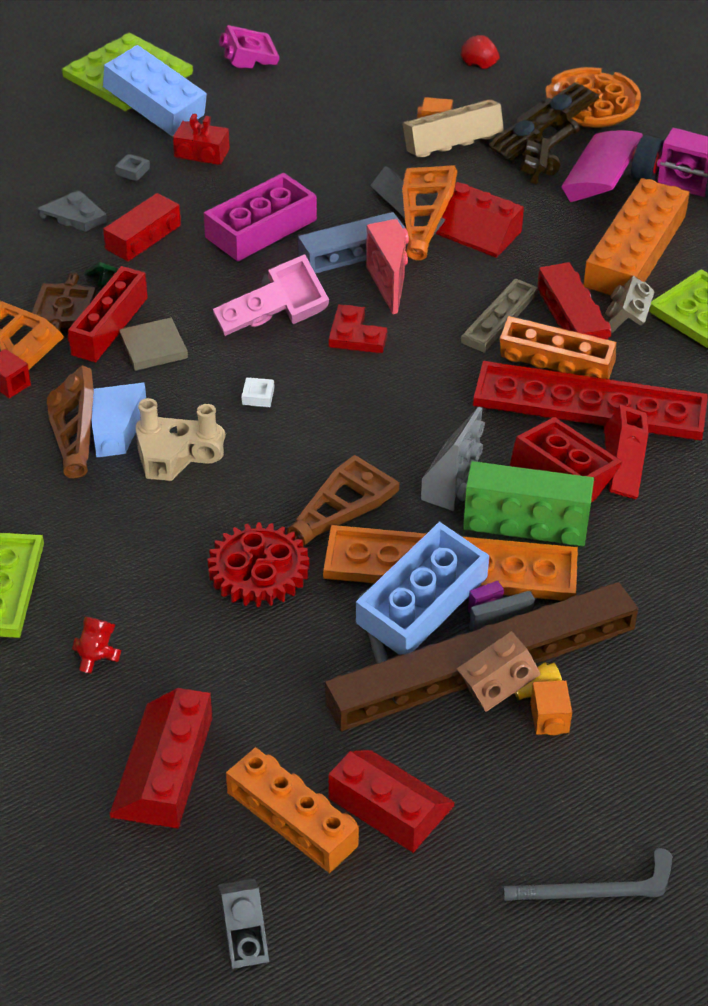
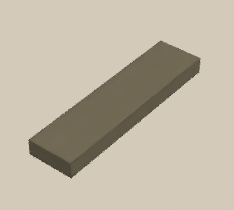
(492, 321)

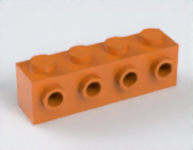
(557, 348)
(293, 809)

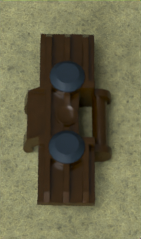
(550, 112)

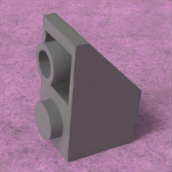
(243, 923)

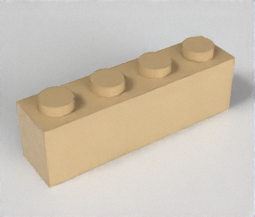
(453, 128)

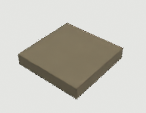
(153, 344)

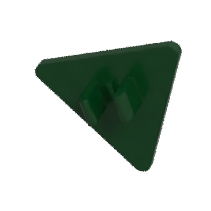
(103, 272)

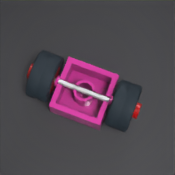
(678, 159)

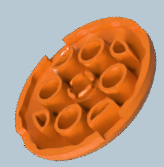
(617, 95)

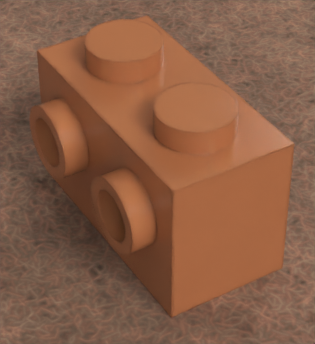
(499, 671)

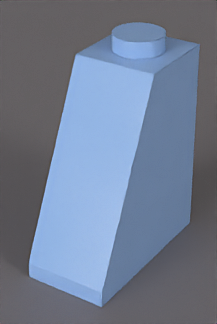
(115, 417)

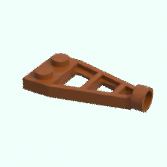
(73, 391)
(358, 475)

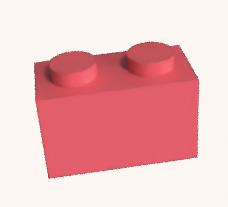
(387, 259)

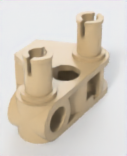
(168, 453)

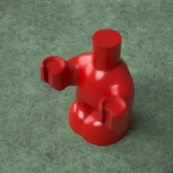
(94, 643)

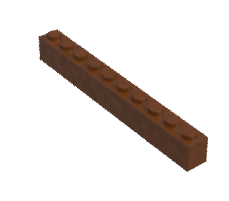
(433, 669)

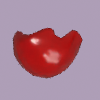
(479, 51)

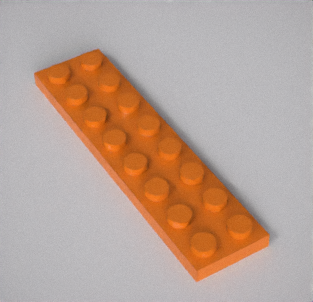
(518, 566)

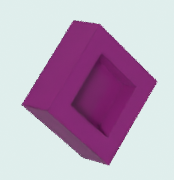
(485, 594)

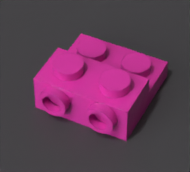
(247, 46)

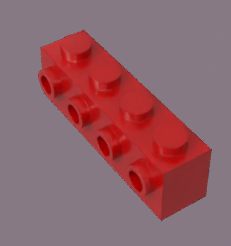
(571, 301)
(107, 314)

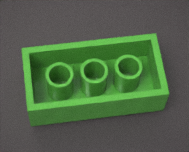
(528, 503)

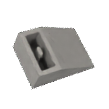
(449, 472)

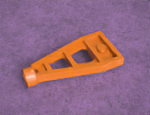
(425, 181)
(36, 342)

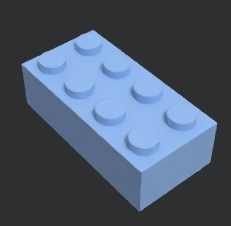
(153, 89)
(422, 589)

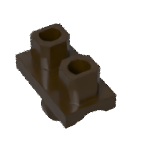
(537, 160)

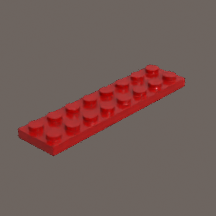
(588, 399)

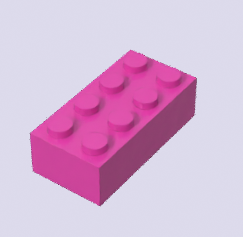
(260, 216)

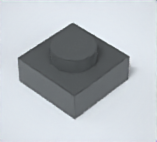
(132, 167)

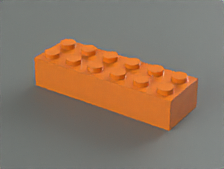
(636, 236)

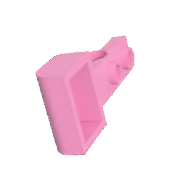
(291, 288)

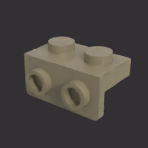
(629, 301)

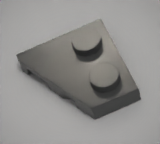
(74, 211)

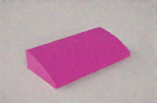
(601, 164)

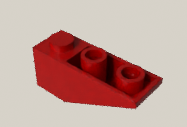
(627, 440)

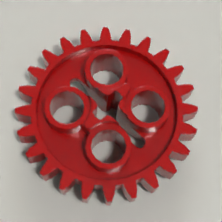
(258, 564)

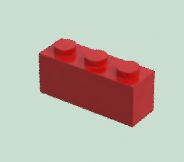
(142, 227)

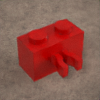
(201, 141)

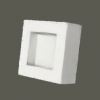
(258, 392)

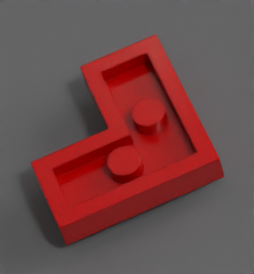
(351, 334)

